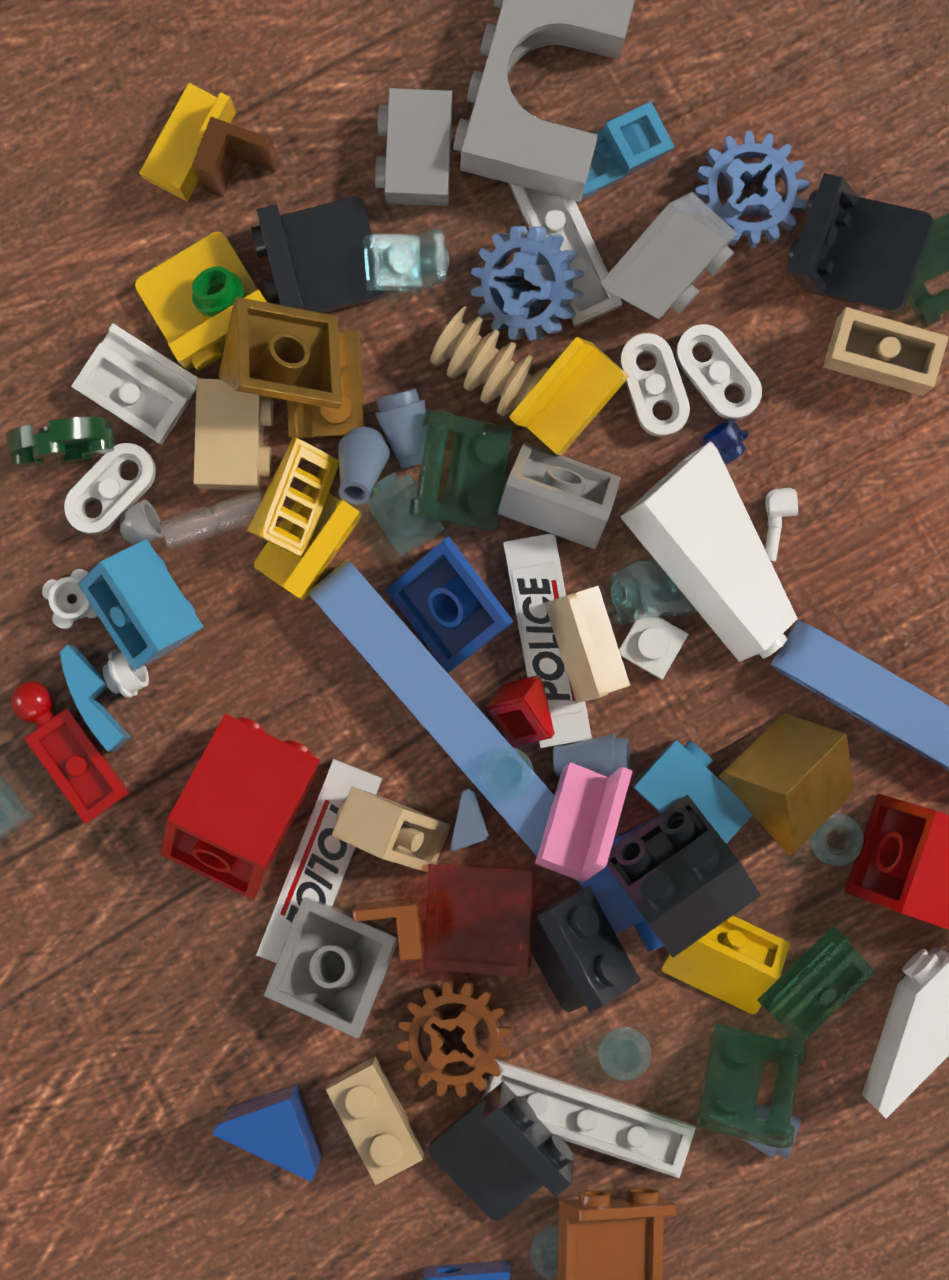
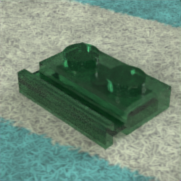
(816, 985)

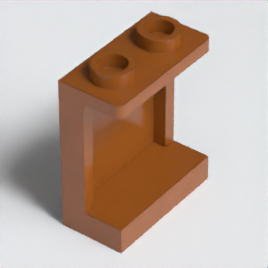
(612, 1235)

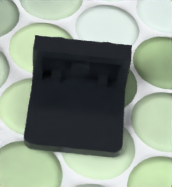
(859, 247)
(315, 255)
(580, 953)
(502, 1153)

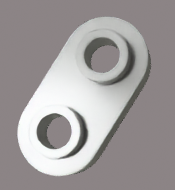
(722, 370)
(655, 386)
(108, 486)

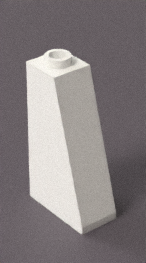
(713, 553)

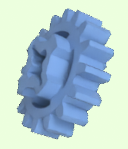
(767, 202)
(514, 302)

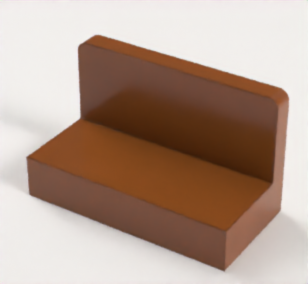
(408, 922)

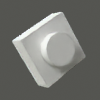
(652, 645)

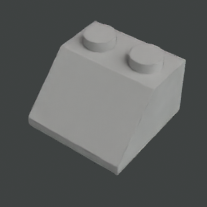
(671, 257)

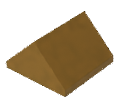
(283, 353)
(792, 778)

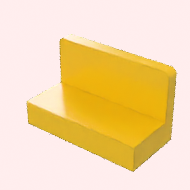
(175, 149)
(569, 395)
(302, 573)
(732, 963)

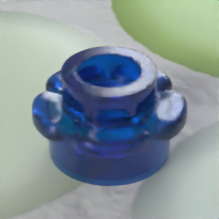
(727, 439)

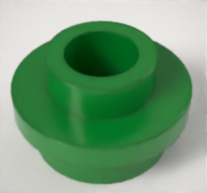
(216, 290)

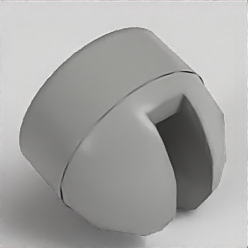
(140, 523)

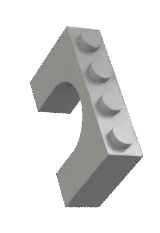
(502, 136)

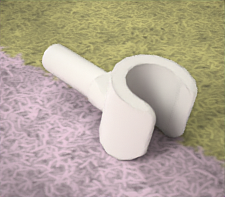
(778, 504)

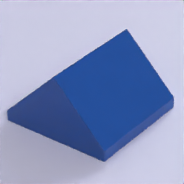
(449, 605)
(276, 1130)

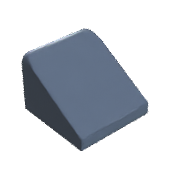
(469, 823)

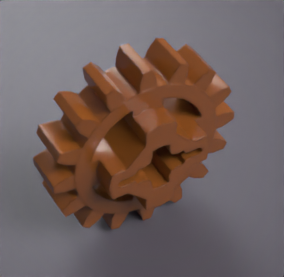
(469, 1019)

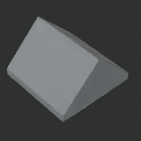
(559, 495)
(332, 966)

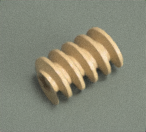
(485, 363)

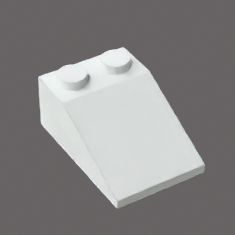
(914, 1032)

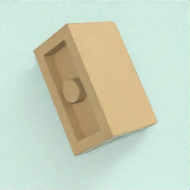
(587, 644)

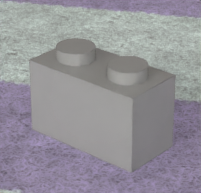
(417, 147)

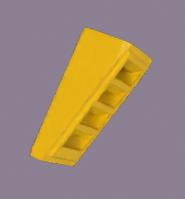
(312, 504)

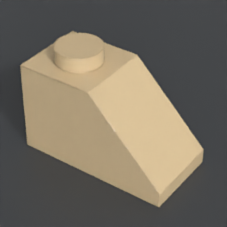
(390, 829)

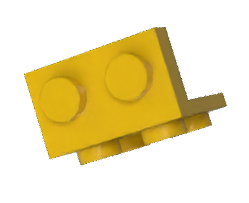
(168, 296)

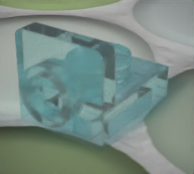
(405, 261)
(391, 509)
(646, 592)

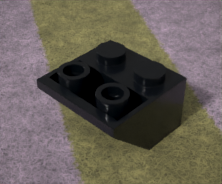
(681, 875)

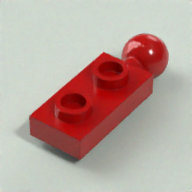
(68, 753)

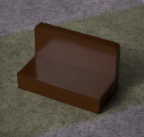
(222, 148)

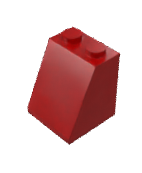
(239, 805)
(904, 861)

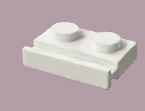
(136, 384)

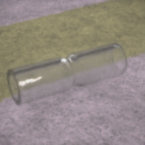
(207, 522)

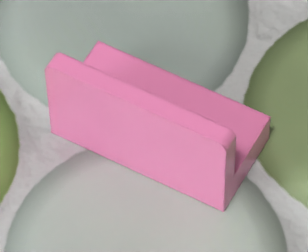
(583, 821)

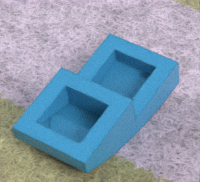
(626, 147)
(85, 687)

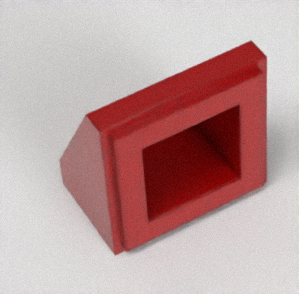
(522, 711)

